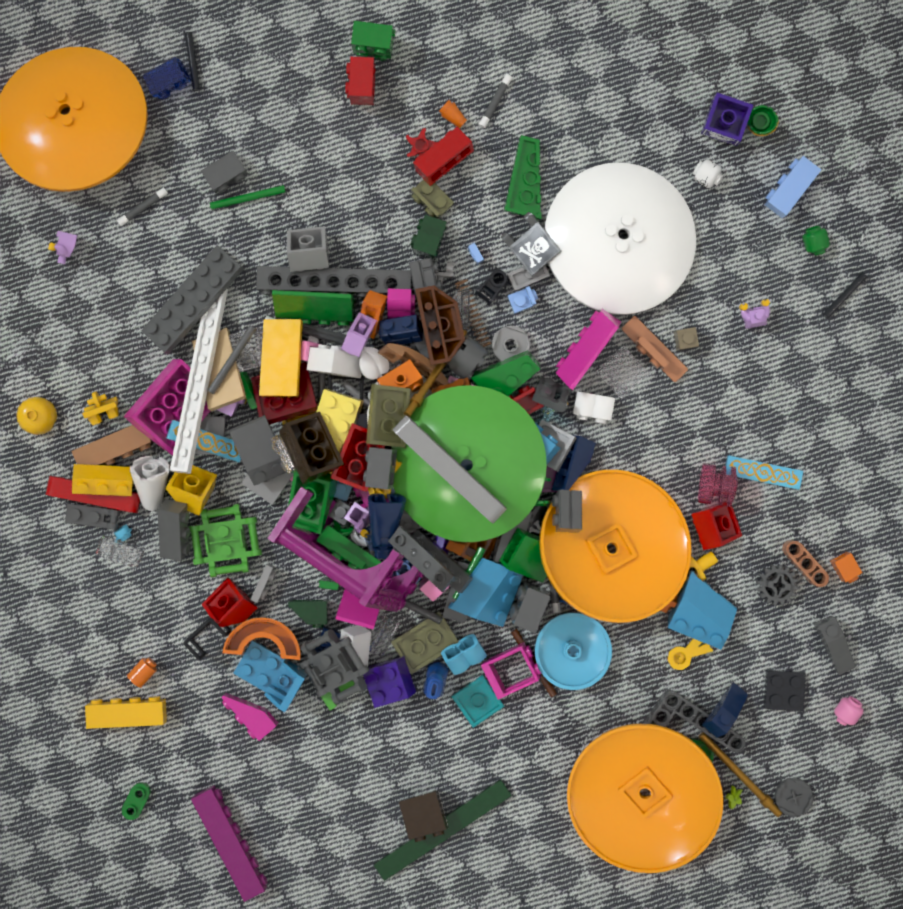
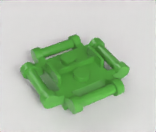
(225, 540)

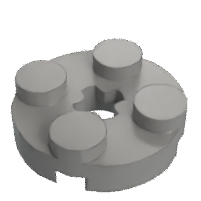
(506, 334)

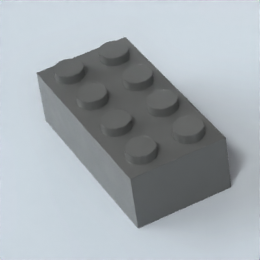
(529, 606)

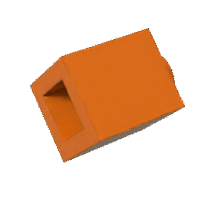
(846, 567)

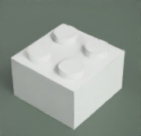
(333, 361)

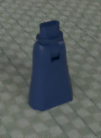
(384, 521)

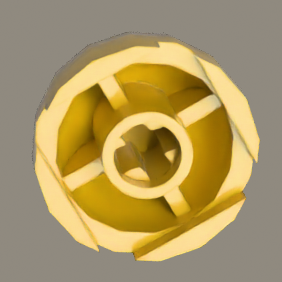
(36, 415)

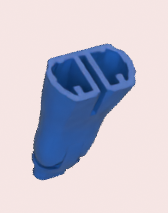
(435, 681)

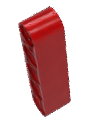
(62, 488)

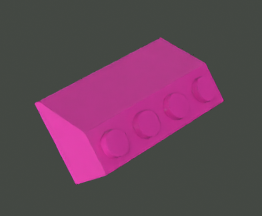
(587, 348)

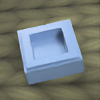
(475, 253)

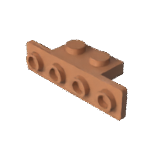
(650, 345)

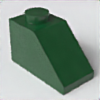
(311, 611)

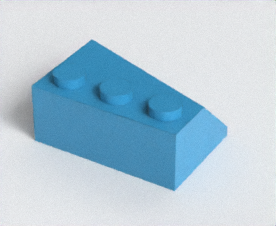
(489, 593)
(702, 613)

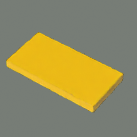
(280, 358)

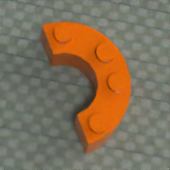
(263, 628)

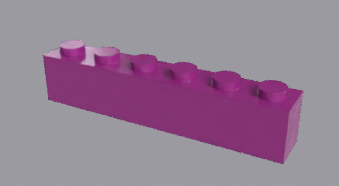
(229, 843)

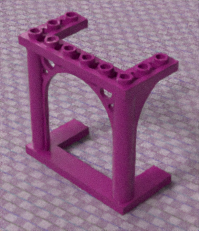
(370, 585)

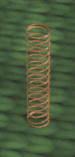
(488, 343)

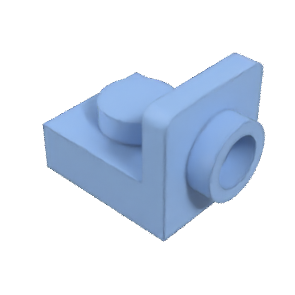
(522, 299)

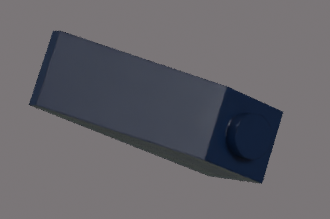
(574, 463)
(726, 711)

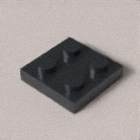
(784, 690)

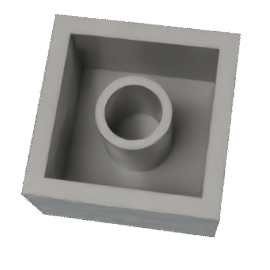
(307, 249)

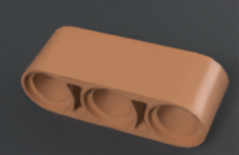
(813, 568)

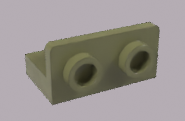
(432, 198)

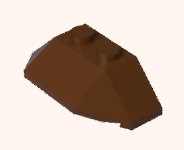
(440, 324)

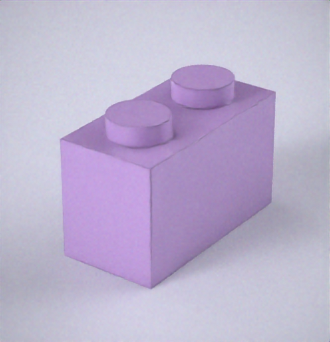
(358, 334)

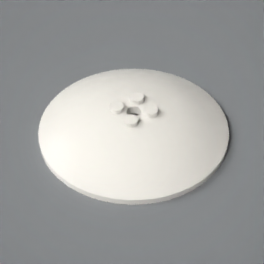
(601, 266)

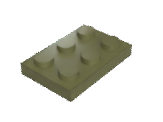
(385, 412)
(424, 643)

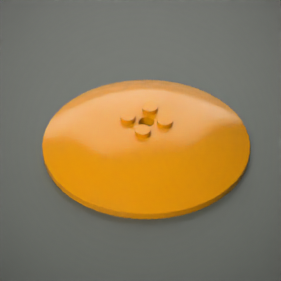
(87, 143)
(648, 540)
(639, 830)

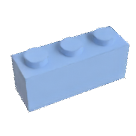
(792, 186)

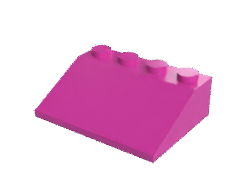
(162, 404)

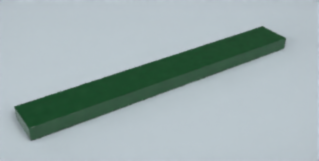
(456, 821)

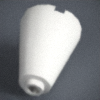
(150, 480)

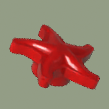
(420, 144)

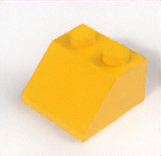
(192, 488)

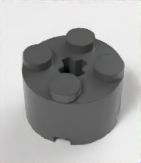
(467, 358)

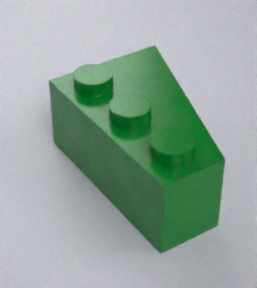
(507, 374)

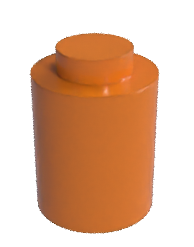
(142, 672)

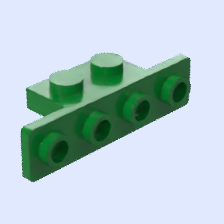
(346, 550)

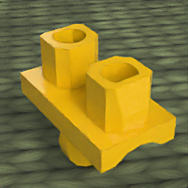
(93, 412)

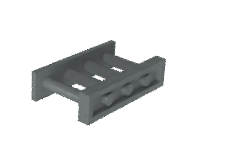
(430, 560)

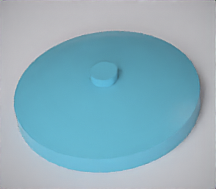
(573, 651)

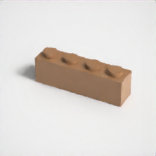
(112, 447)

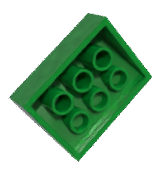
(314, 307)

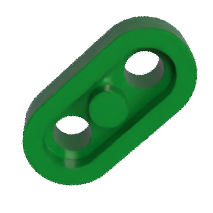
(135, 801)

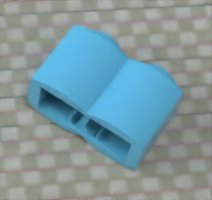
(464, 654)

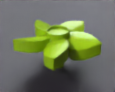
(734, 797)

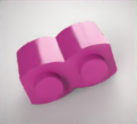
(400, 303)

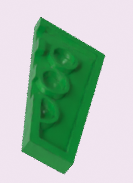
(525, 179)

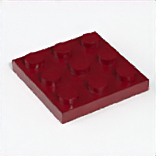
(284, 408)

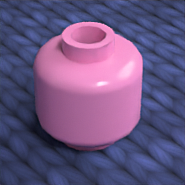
(848, 711)

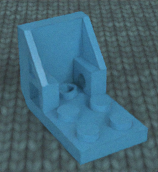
(271, 674)

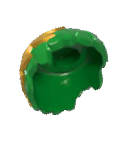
(762, 121)

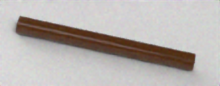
(548, 686)

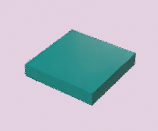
(477, 701)

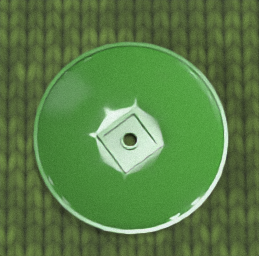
(504, 454)

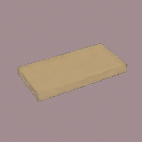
(231, 388)

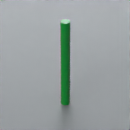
(247, 197)

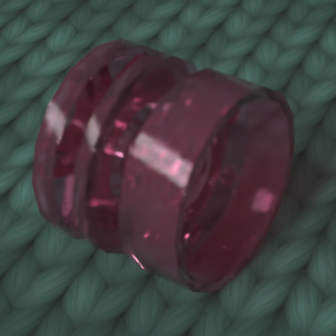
(717, 485)

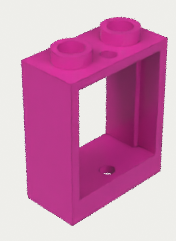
(494, 678)

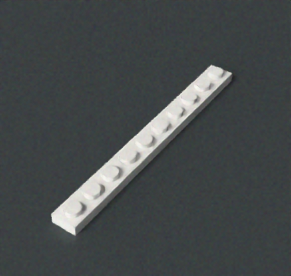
(197, 387)

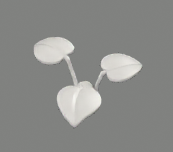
(374, 365)

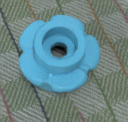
(123, 533)

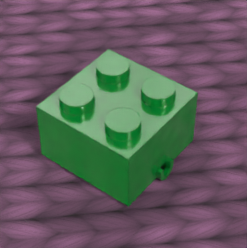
(372, 40)

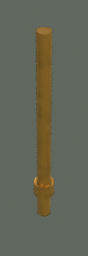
(417, 399)
(764, 799)

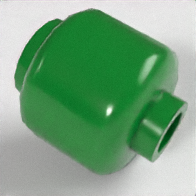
(816, 240)

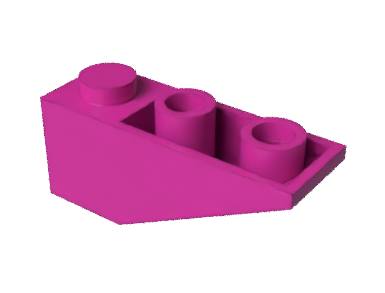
(255, 717)

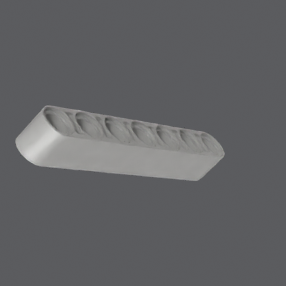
(449, 469)

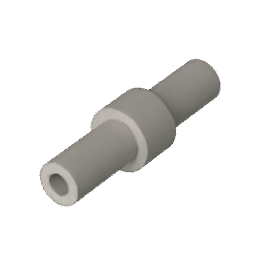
(355, 393)

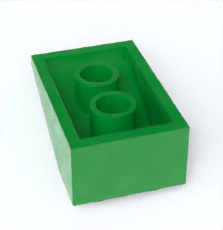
(317, 509)

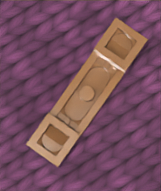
(397, 352)

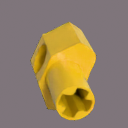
(703, 564)

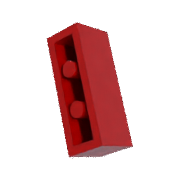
(443, 156)

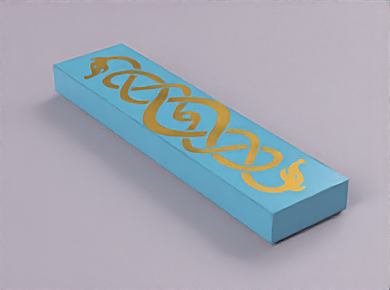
(209, 443)
(765, 472)

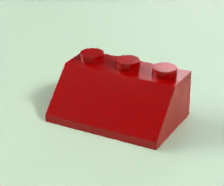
(353, 457)

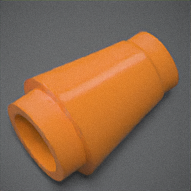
(452, 114)

